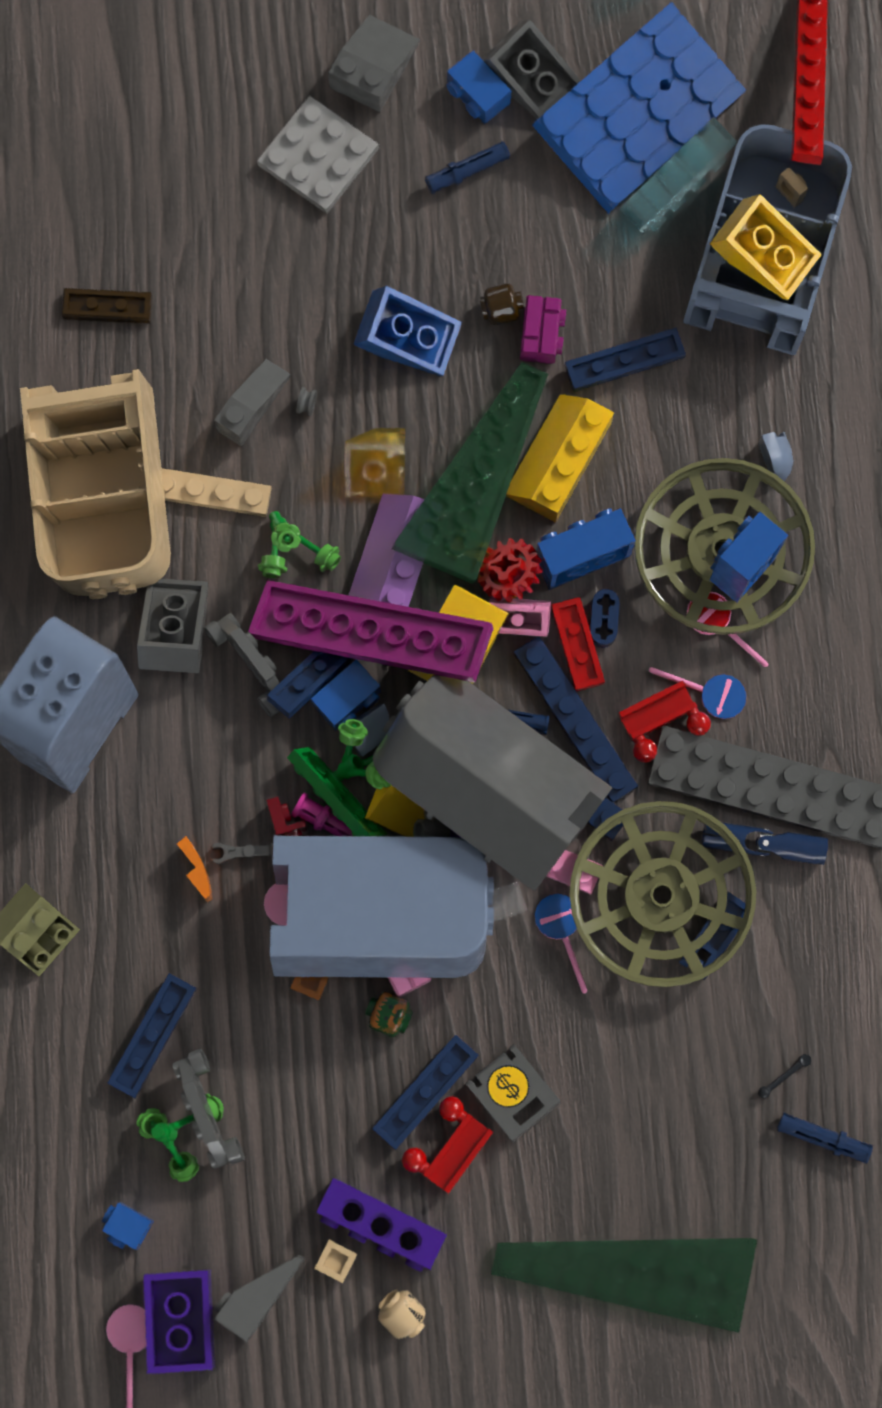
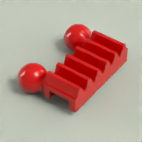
(659, 711)
(456, 1153)

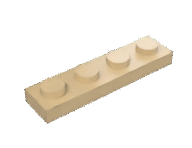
(216, 492)

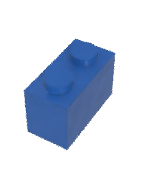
(478, 87)
(346, 695)

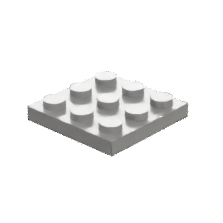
(318, 154)

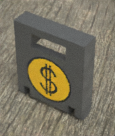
(509, 1088)

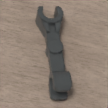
(237, 852)

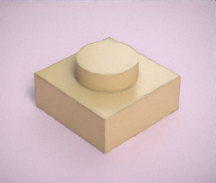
(792, 187)
(336, 1261)

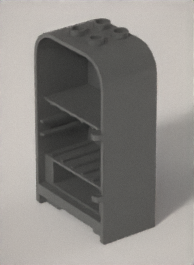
(488, 776)

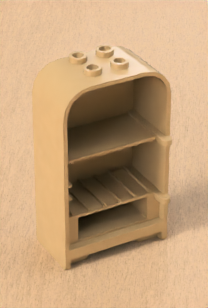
(97, 486)

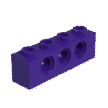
(341, 1194)

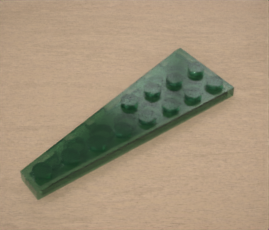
(465, 503)
(670, 1277)

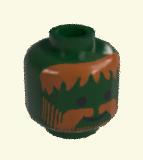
(389, 1014)

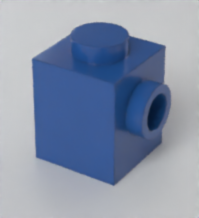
(126, 1226)

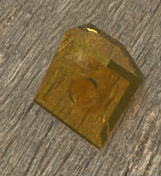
(375, 463)

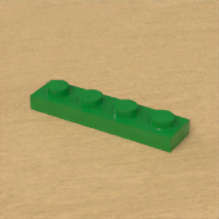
(332, 790)

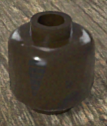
(501, 304)

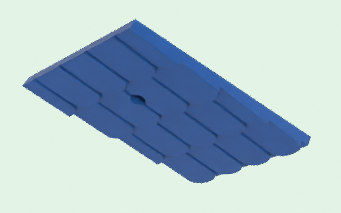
(638, 107)

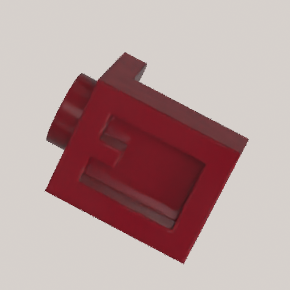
(281, 815)

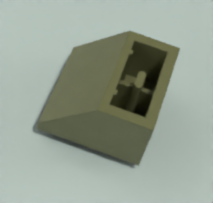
(34, 930)

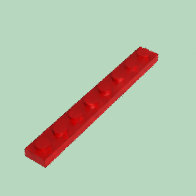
(809, 82)

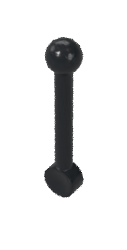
(803, 1061)

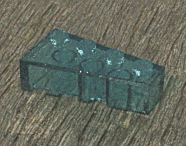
(679, 175)

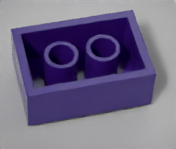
(179, 1321)

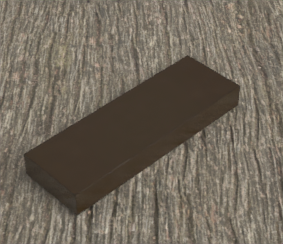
(107, 305)

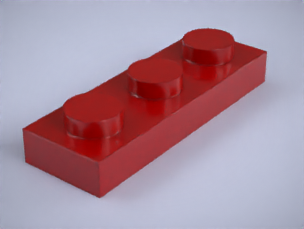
(577, 644)

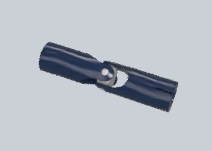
(787, 845)

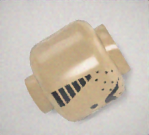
(401, 1314)

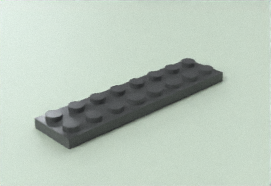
(768, 786)

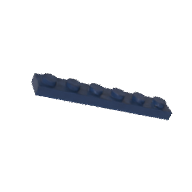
(574, 718)

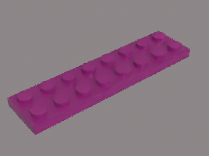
(371, 630)

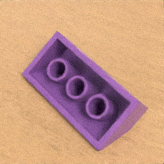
(383, 572)

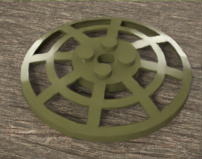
(717, 529)
(663, 873)

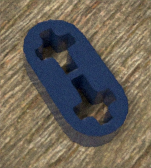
(611, 617)

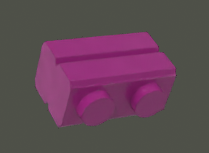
(541, 329)

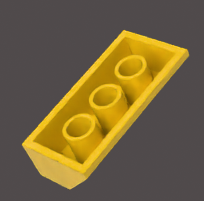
(559, 455)

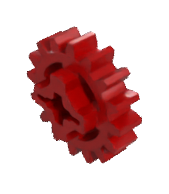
(510, 570)

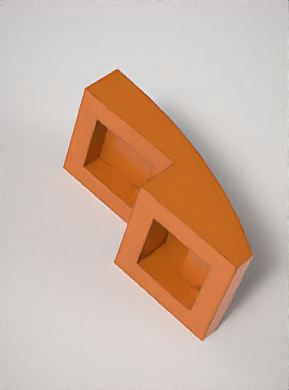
(198, 875)

